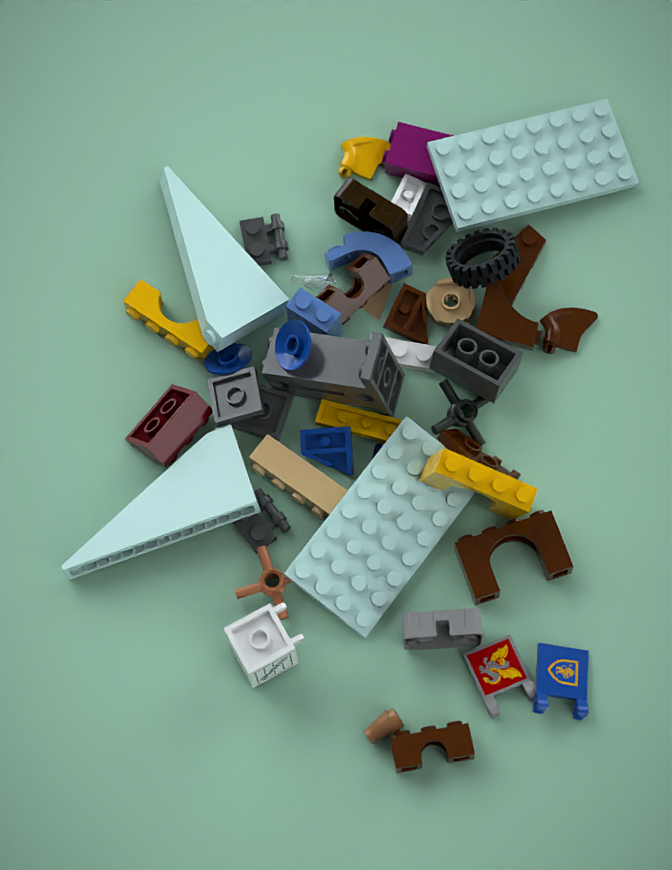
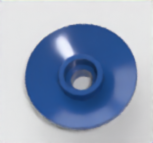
(293, 344)
(228, 359)

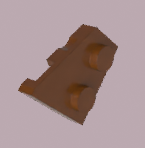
(409, 315)

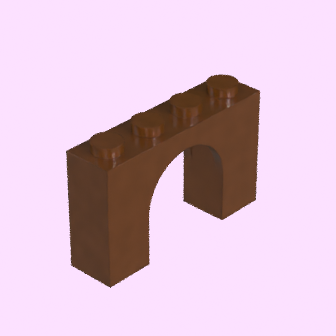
(537, 532)

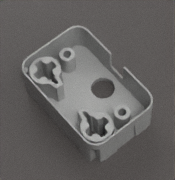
(442, 629)

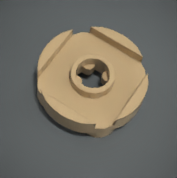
(443, 314)

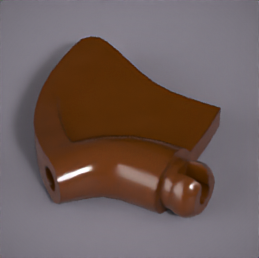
(565, 328)

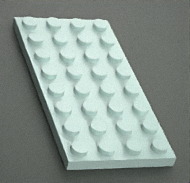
(532, 164)
(378, 532)

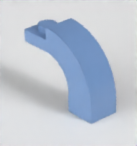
(386, 250)

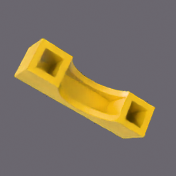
(145, 304)

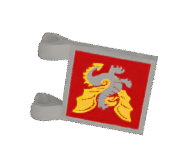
(497, 670)

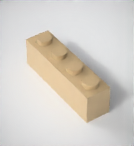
(296, 476)

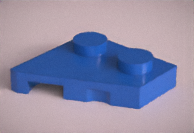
(329, 447)

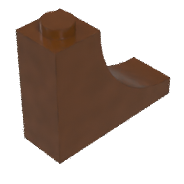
(504, 322)

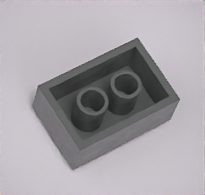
(475, 360)

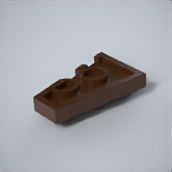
(463, 445)

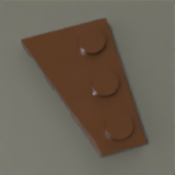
(530, 246)

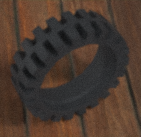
(488, 271)

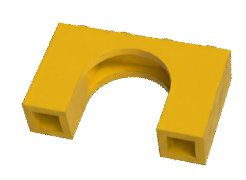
(508, 495)

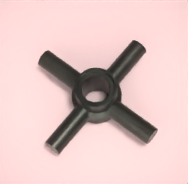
(455, 418)

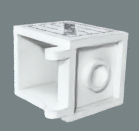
(262, 644)

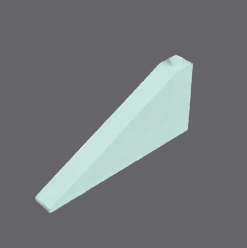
(225, 283)
(191, 497)

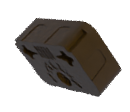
(369, 210)

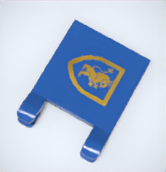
(561, 674)

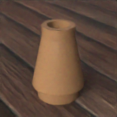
(385, 725)

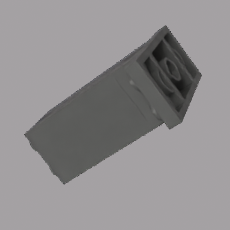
(341, 372)

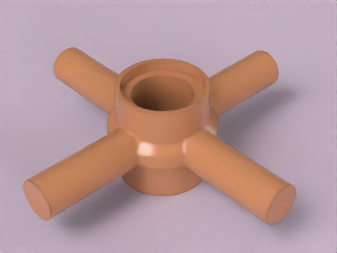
(269, 573)

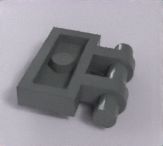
(255, 239)
(255, 529)

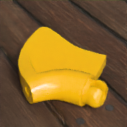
(362, 156)

